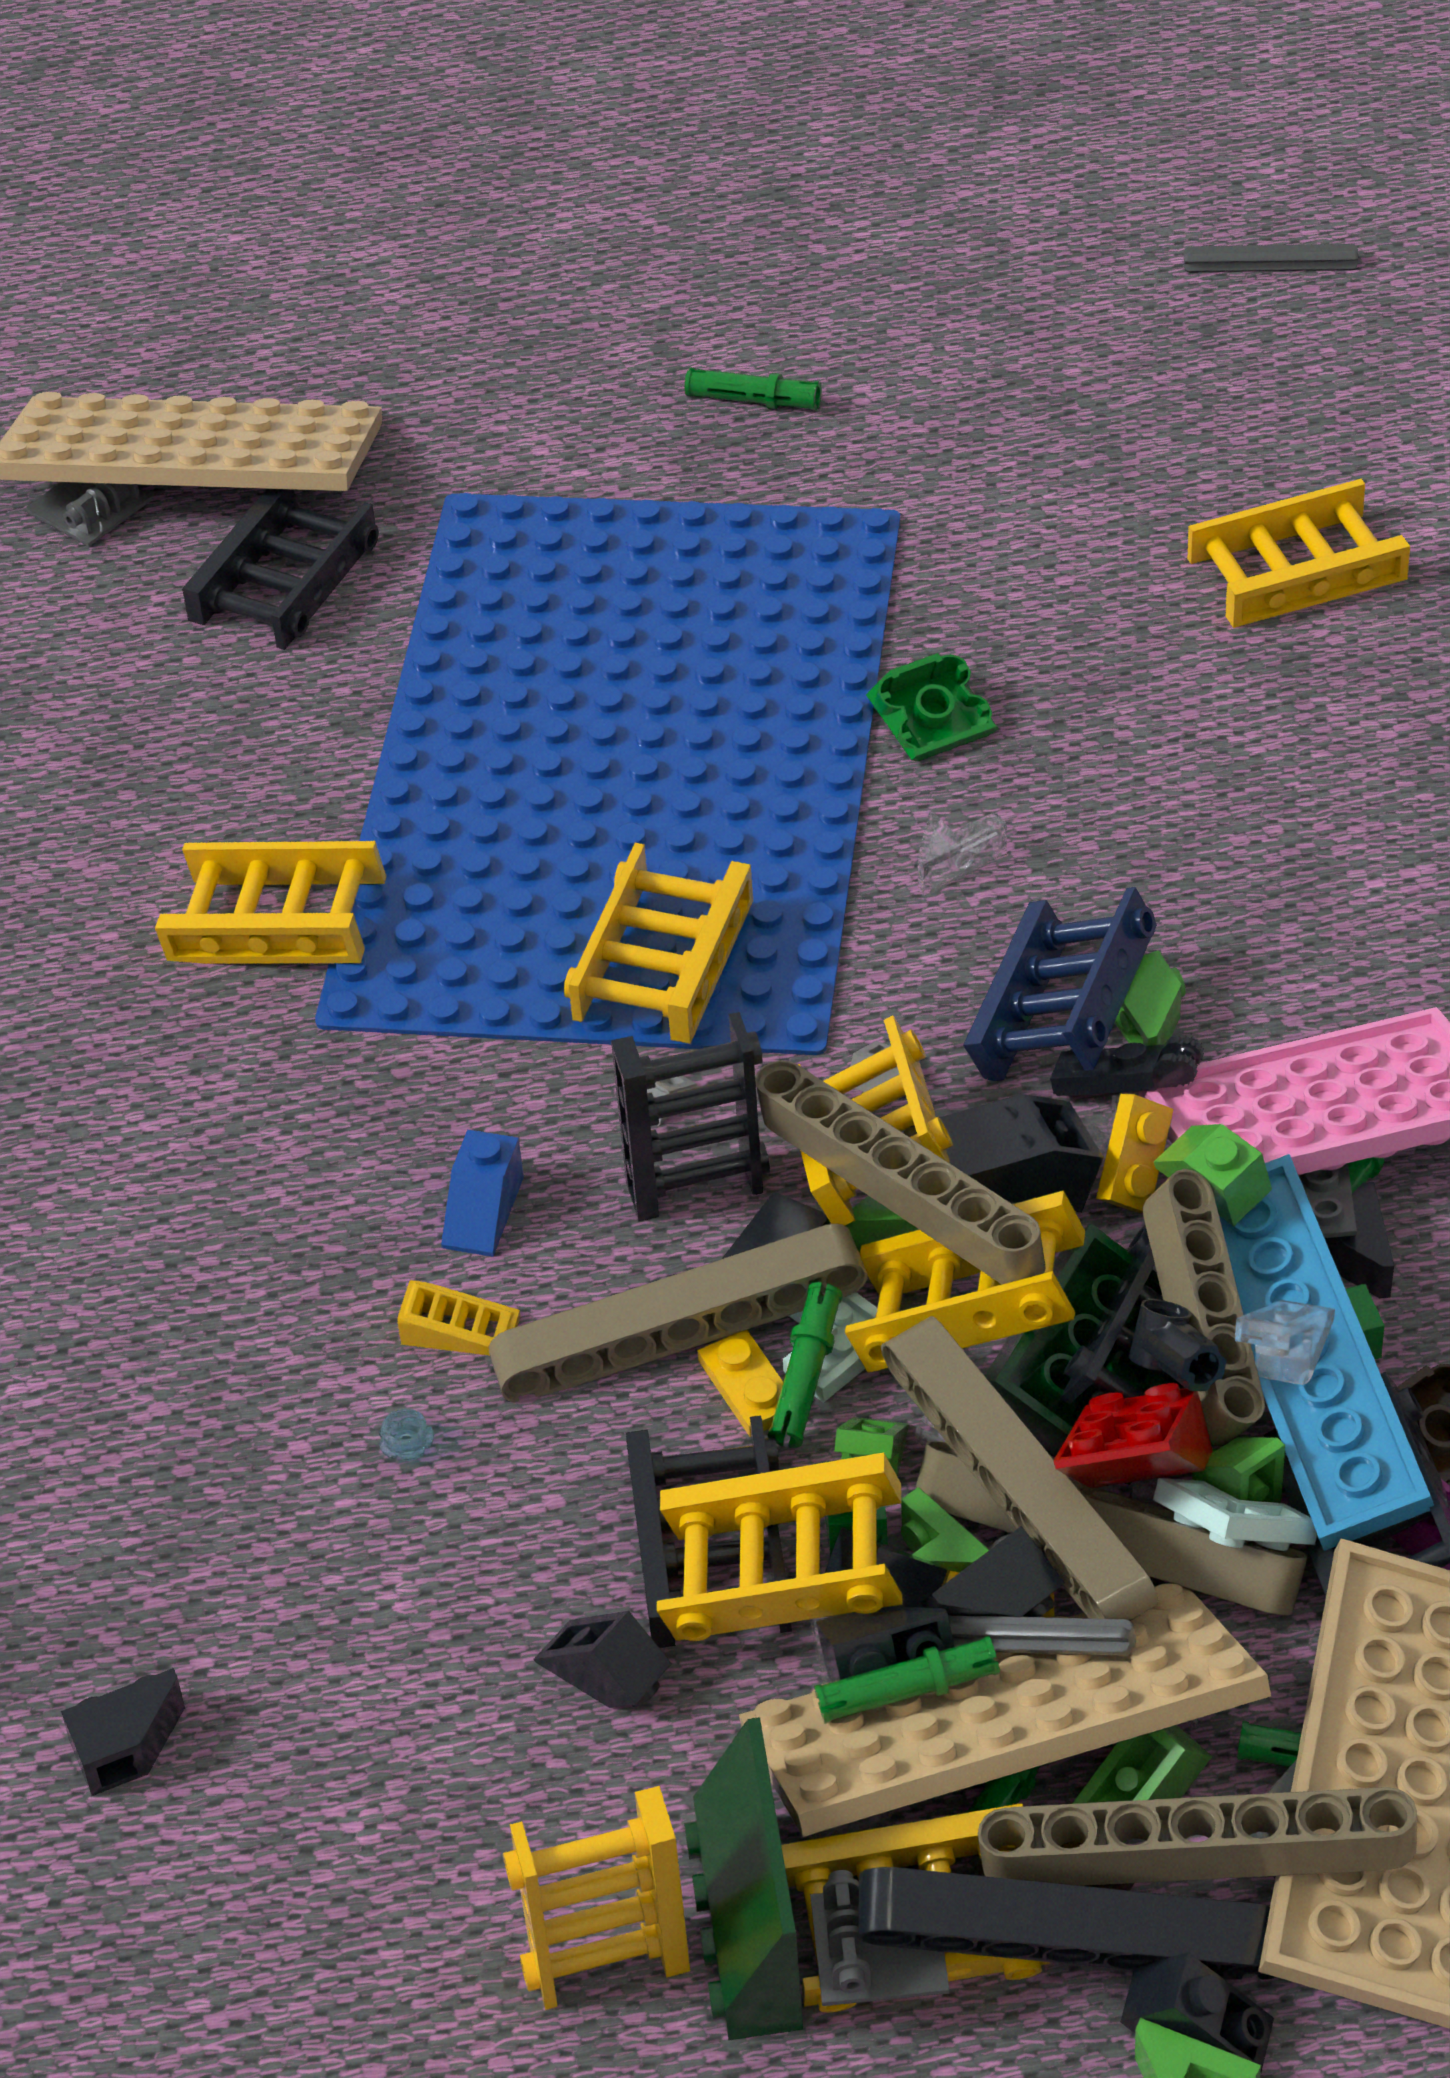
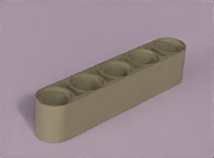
(1199, 1276)

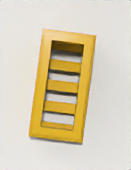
(441, 1301)

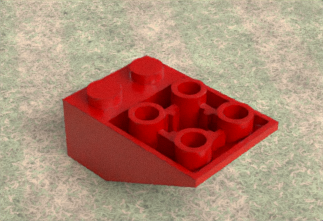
(1136, 1438)

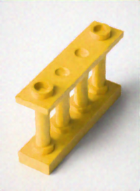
(1309, 582)
(271, 937)
(696, 968)
(905, 1053)
(982, 1316)
(770, 1499)
(924, 1843)
(657, 1900)

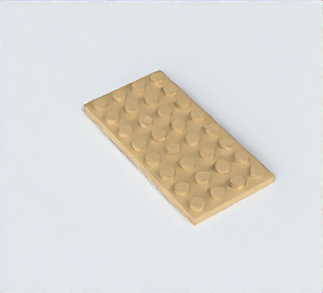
(189, 442)
(1008, 1721)
(1374, 1722)

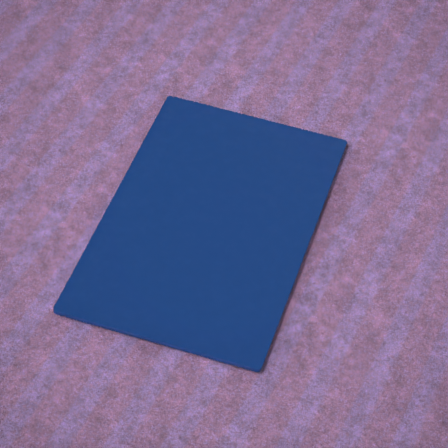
(603, 689)

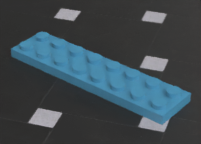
(1342, 1423)

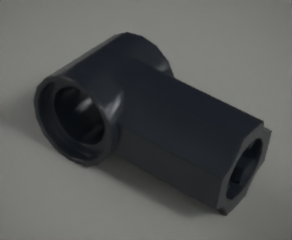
(1171, 1345)

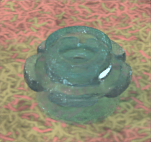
(405, 1423)

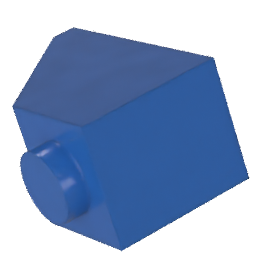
(481, 1192)

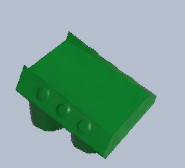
(932, 706)

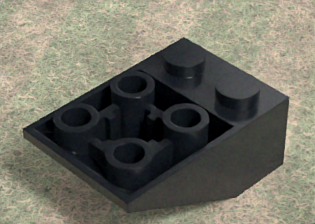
(1024, 1148)

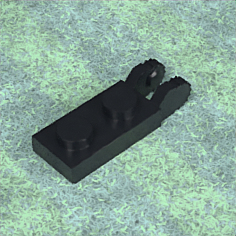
(1129, 1068)

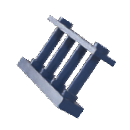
(1034, 960)

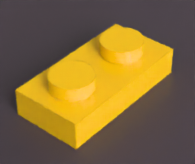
(1134, 1145)
(743, 1377)

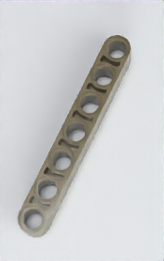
(900, 1173)
(674, 1313)
(1018, 1472)
(1162, 1546)
(1223, 1819)

